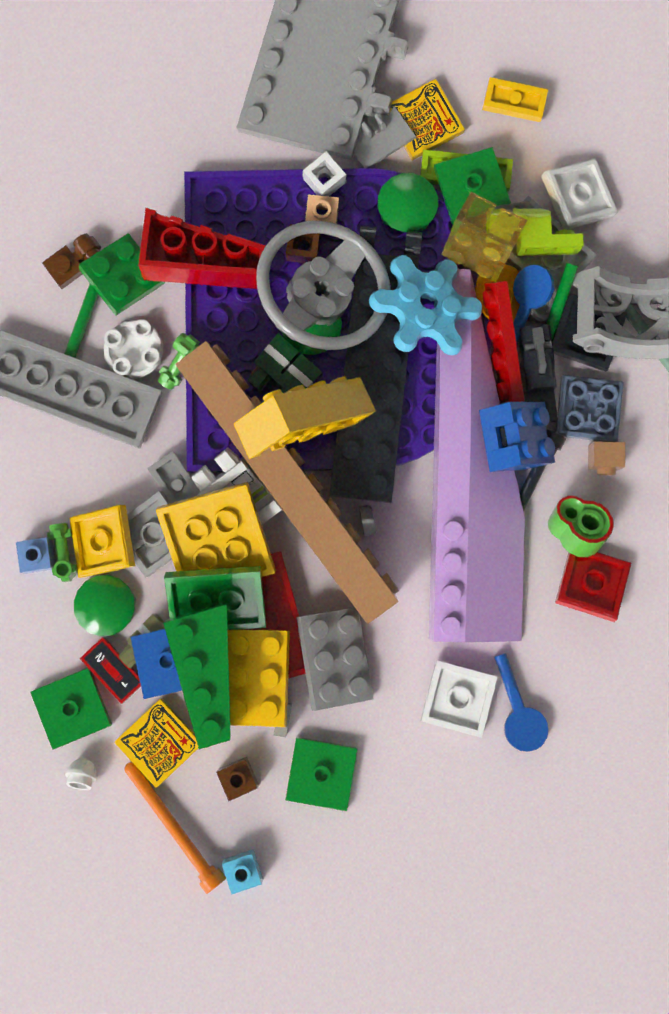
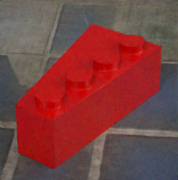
(195, 254)

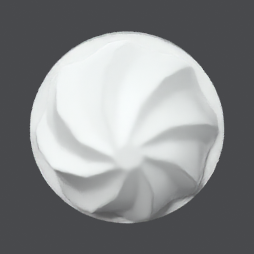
(81, 774)

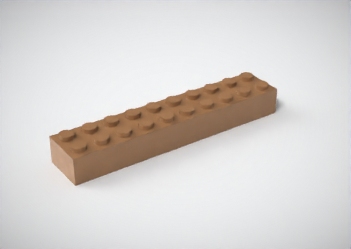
(291, 487)

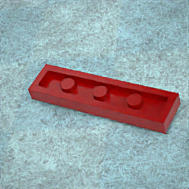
(502, 334)

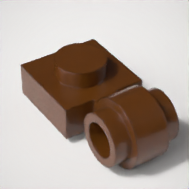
(65, 265)

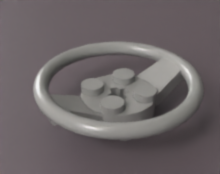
(329, 277)

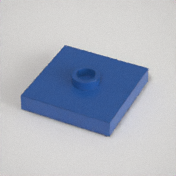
(155, 664)

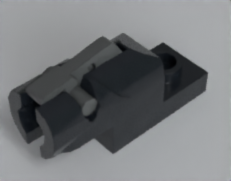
(538, 367)

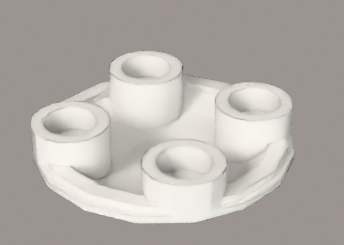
(133, 349)

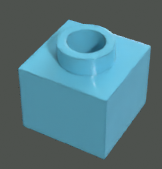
(246, 861)

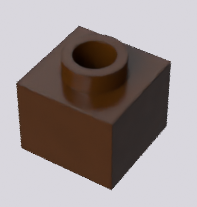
(303, 256)
(242, 768)

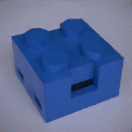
(517, 436)

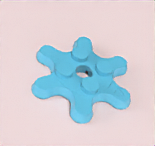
(420, 321)

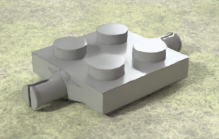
(147, 535)

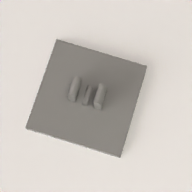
(381, 137)

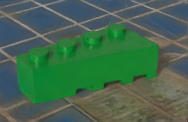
(201, 661)

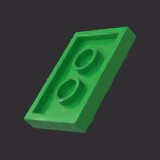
(206, 588)

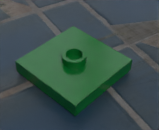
(471, 173)
(71, 708)
(321, 774)

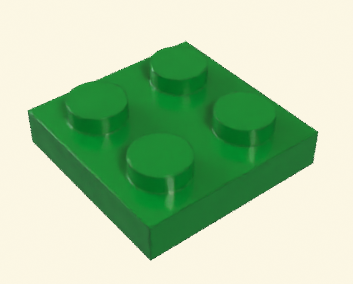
(117, 275)

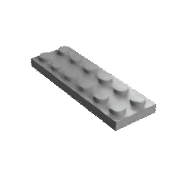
(76, 390)

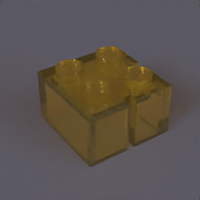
(477, 249)

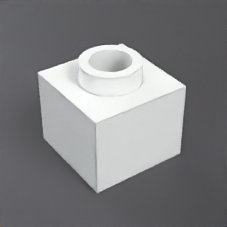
(324, 167)

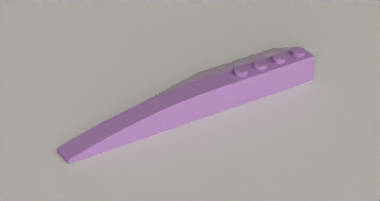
(474, 511)

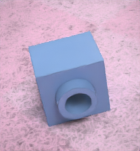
(45, 559)

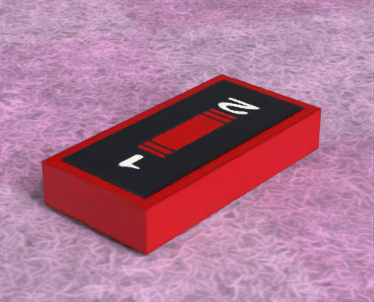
(111, 671)

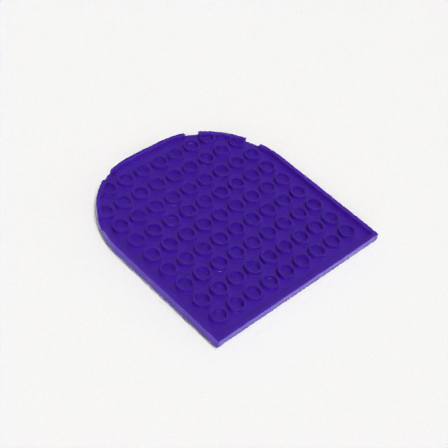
(257, 208)

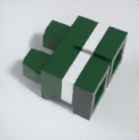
(283, 367)

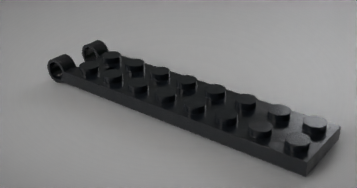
(368, 450)

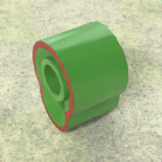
(580, 525)

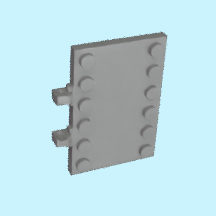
(320, 73)

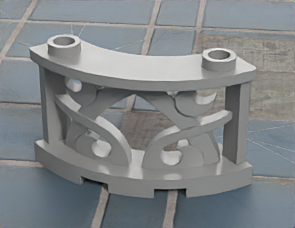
(611, 338)

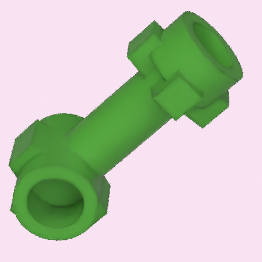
(170, 375)
(63, 567)

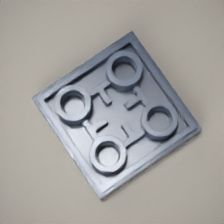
(589, 408)

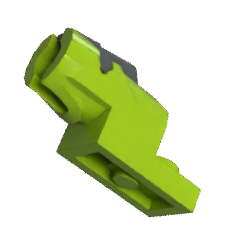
(537, 233)

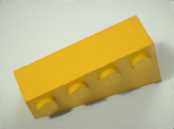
(303, 414)

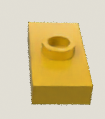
(515, 99)

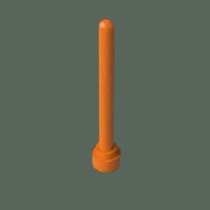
(209, 875)

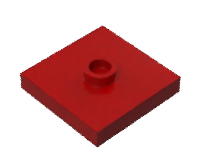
(594, 585)

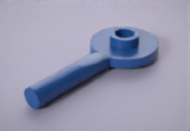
(532, 290)
(524, 727)

